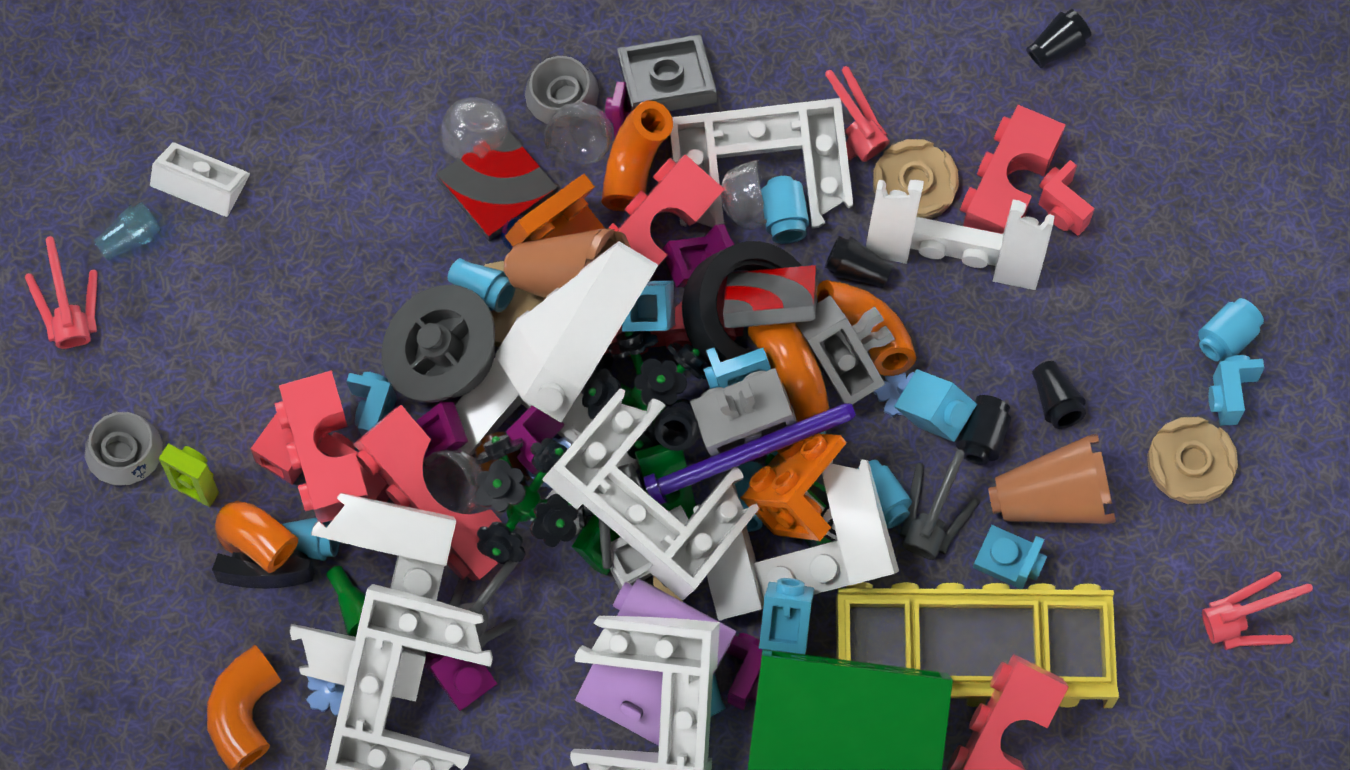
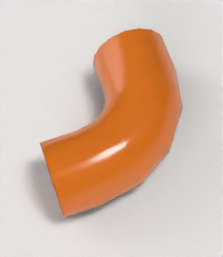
(634, 152)
(854, 302)
(795, 365)
(254, 532)
(232, 705)

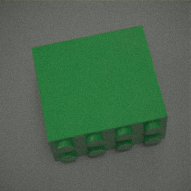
(847, 715)

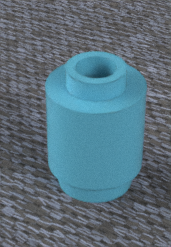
(785, 209)
(1230, 330)
(891, 494)

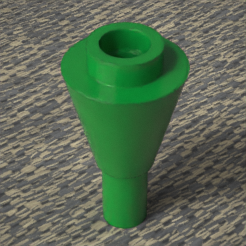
(349, 598)

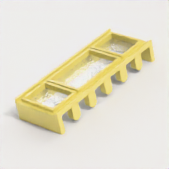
(980, 628)

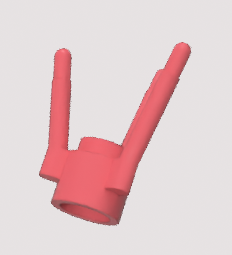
(865, 133)
(69, 325)
(1227, 619)

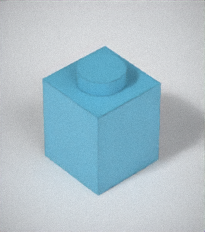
(653, 308)
(935, 405)

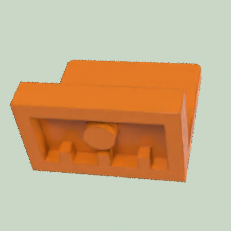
(558, 216)
(782, 487)

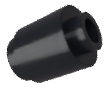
(985, 430)

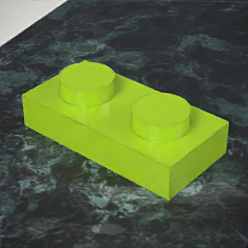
(189, 473)

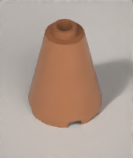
(554, 261)
(1056, 487)

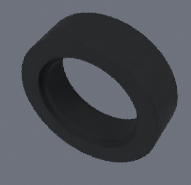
(702, 288)

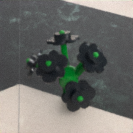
(652, 379)
(504, 492)

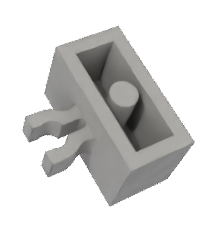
(844, 349)
(743, 411)

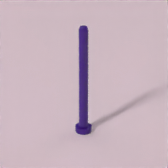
(659, 487)

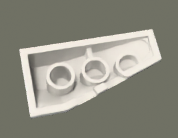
(566, 335)

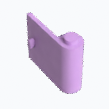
(631, 694)

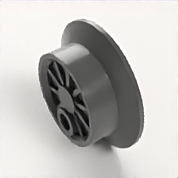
(439, 344)

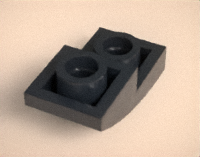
(244, 572)

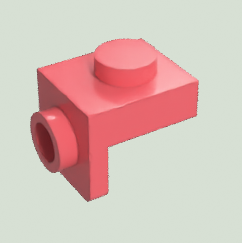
(1057, 199)

